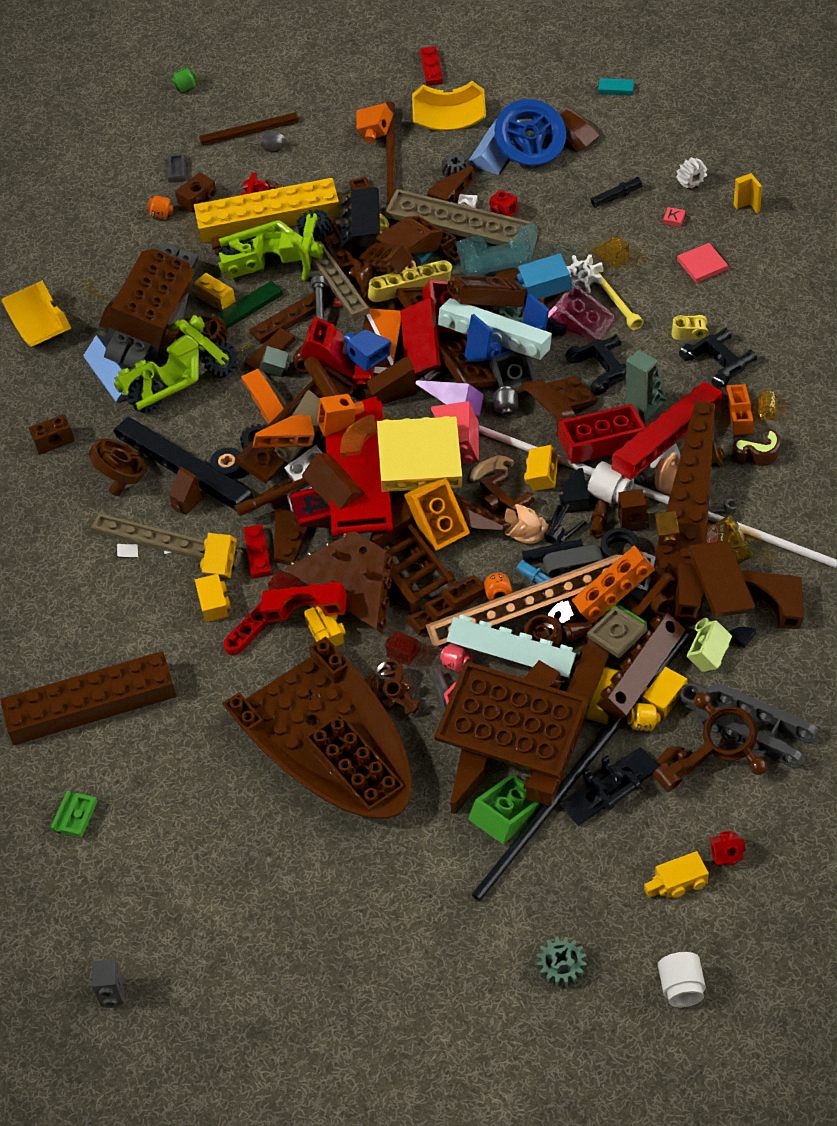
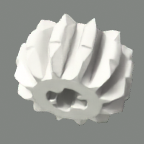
(691, 173)

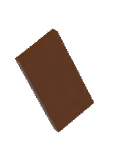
(721, 578)

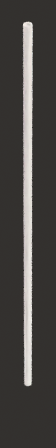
(665, 499)

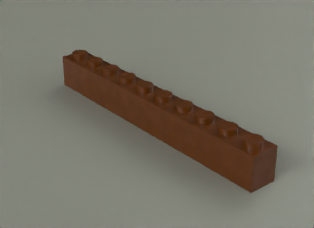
(583, 683)

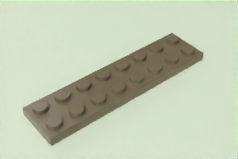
(454, 217)

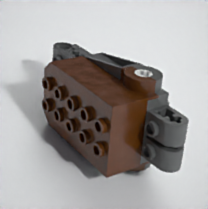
(147, 304)

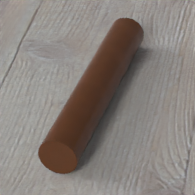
(320, 377)

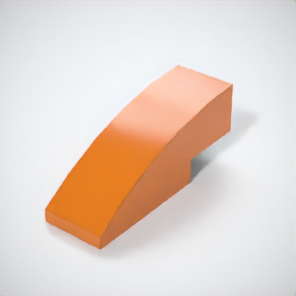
(739, 409)

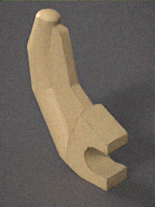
(490, 465)

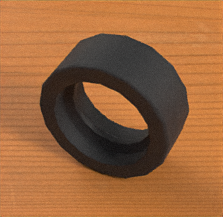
(615, 535)

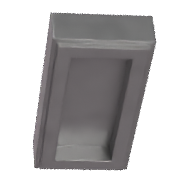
(176, 168)

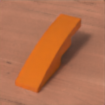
(262, 395)

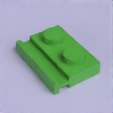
(74, 814)

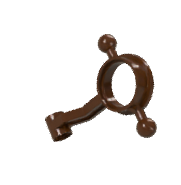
(670, 775)

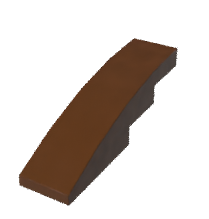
(449, 603)

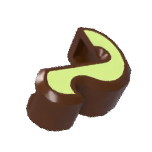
(757, 452)

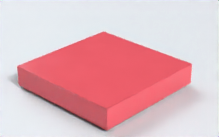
(702, 262)

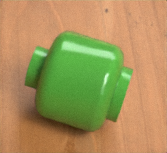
(184, 79)

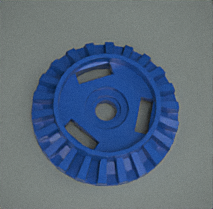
(544, 122)

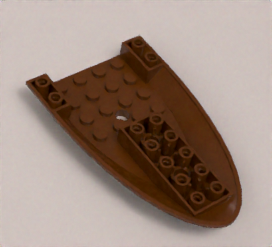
(347, 718)

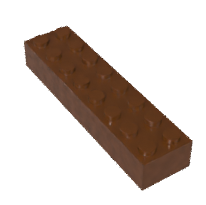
(87, 698)

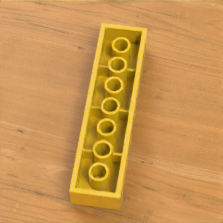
(250, 210)

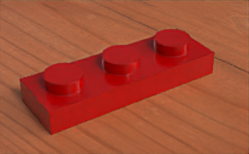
(431, 66)
(257, 551)

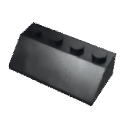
(359, 219)

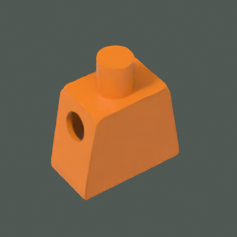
(373, 122)
(337, 413)

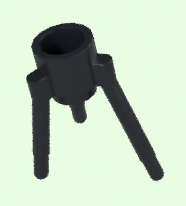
(555, 531)

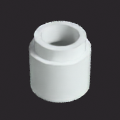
(606, 483)
(682, 979)

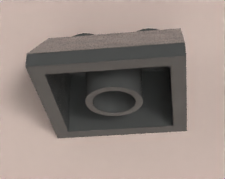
(512, 370)

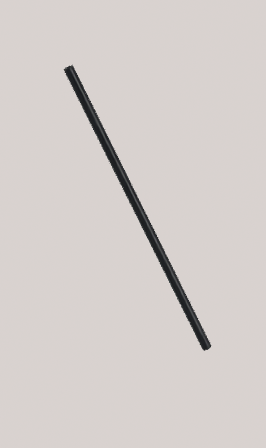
(564, 787)

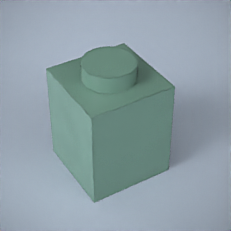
(274, 361)

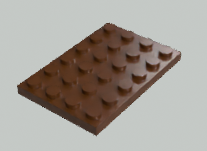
(511, 719)

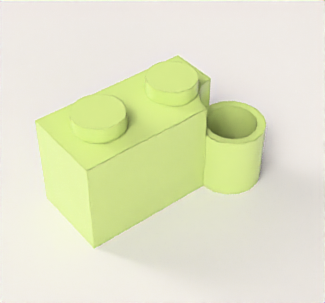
(709, 645)

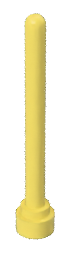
(633, 320)

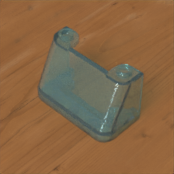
(479, 259)

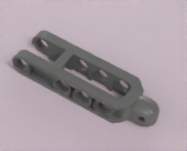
(761, 712)

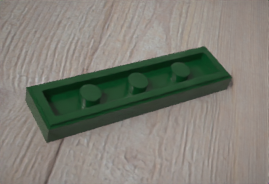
(250, 304)

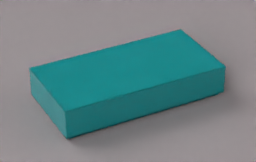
(616, 86)

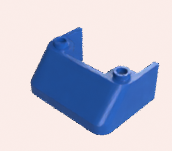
(479, 344)

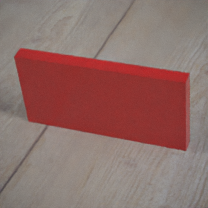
(421, 336)

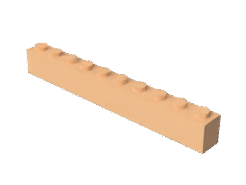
(525, 599)

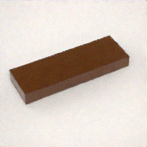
(280, 340)

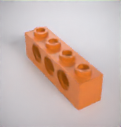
(613, 584)

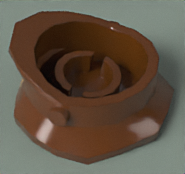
(545, 628)

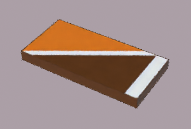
(388, 325)

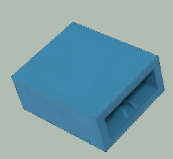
(545, 277)

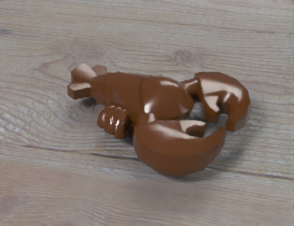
(393, 688)

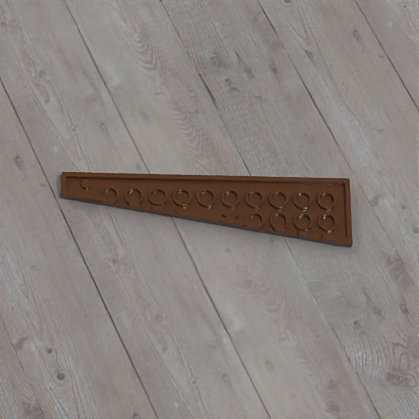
(689, 497)

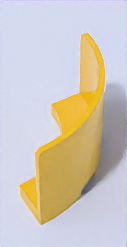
(448, 110)
(34, 314)

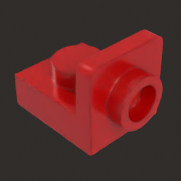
(361, 376)

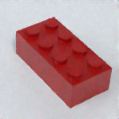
(598, 432)

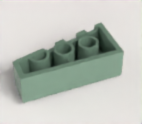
(644, 385)

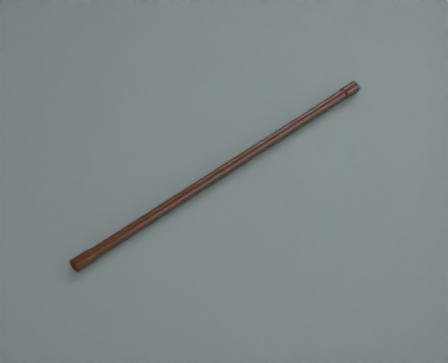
(391, 183)

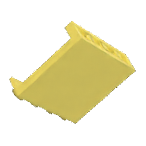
(418, 452)

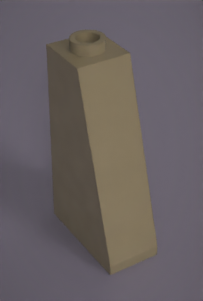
(307, 406)

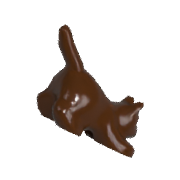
(361, 274)

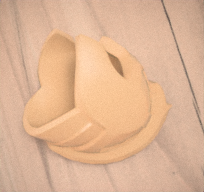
(665, 473)
(527, 526)

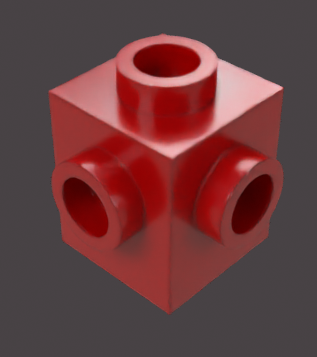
(504, 203)
(727, 848)

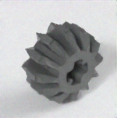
(454, 163)

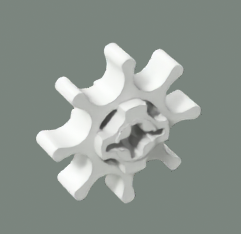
(585, 273)

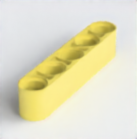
(385, 286)

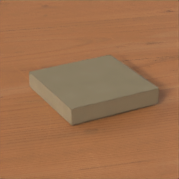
(617, 632)

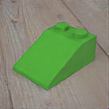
(503, 809)

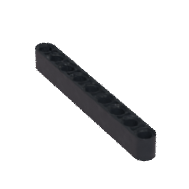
(174, 457)

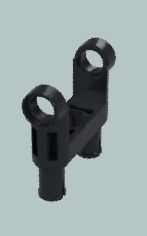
(713, 346)
(600, 350)

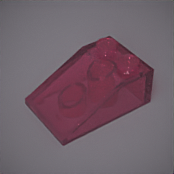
(581, 314)

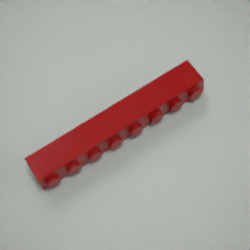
(662, 432)

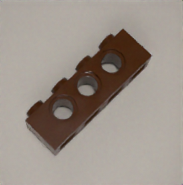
(387, 258)

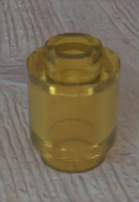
(767, 405)

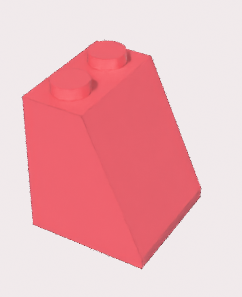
(467, 428)

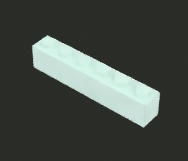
(506, 331)
(510, 646)

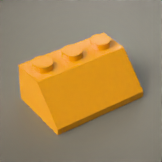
(437, 514)

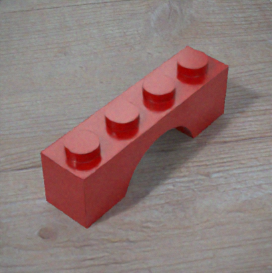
(280, 603)

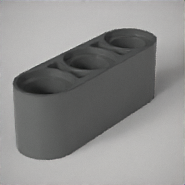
(571, 559)

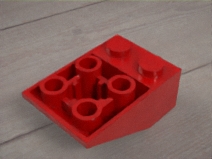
(328, 346)

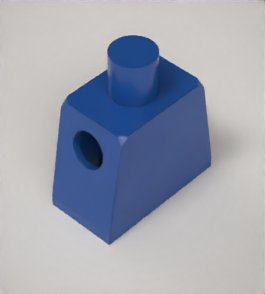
(367, 348)

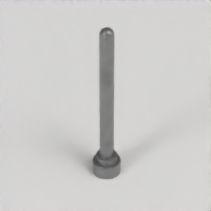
(318, 284)

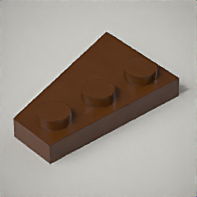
(288, 537)

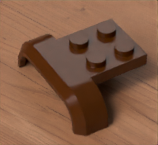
(560, 396)

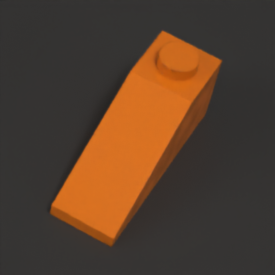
(287, 433)

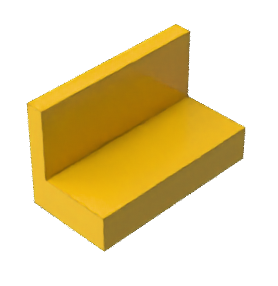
(747, 192)

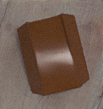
(578, 130)

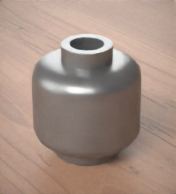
(505, 401)

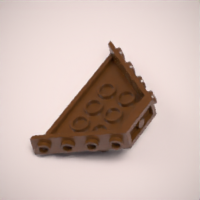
(362, 575)

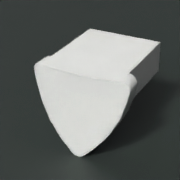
(468, 200)

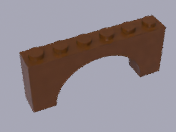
(778, 592)

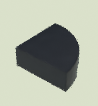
(742, 635)

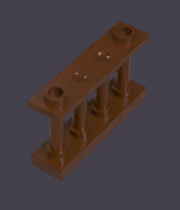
(403, 584)

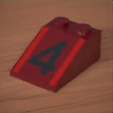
(312, 510)

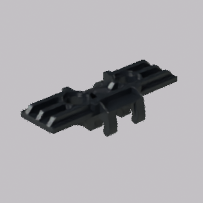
(605, 782)

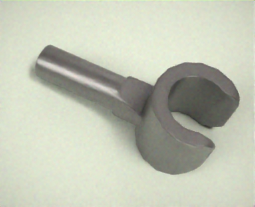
(727, 509)

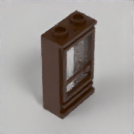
(486, 290)

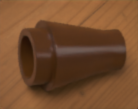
(575, 631)

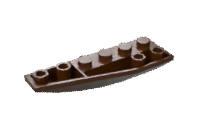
(473, 514)

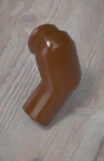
(672, 753)

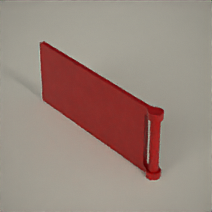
(365, 471)

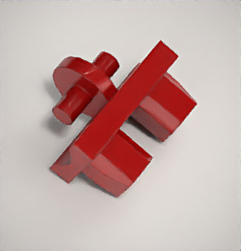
(254, 185)

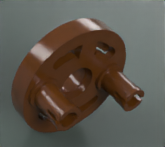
(117, 463)

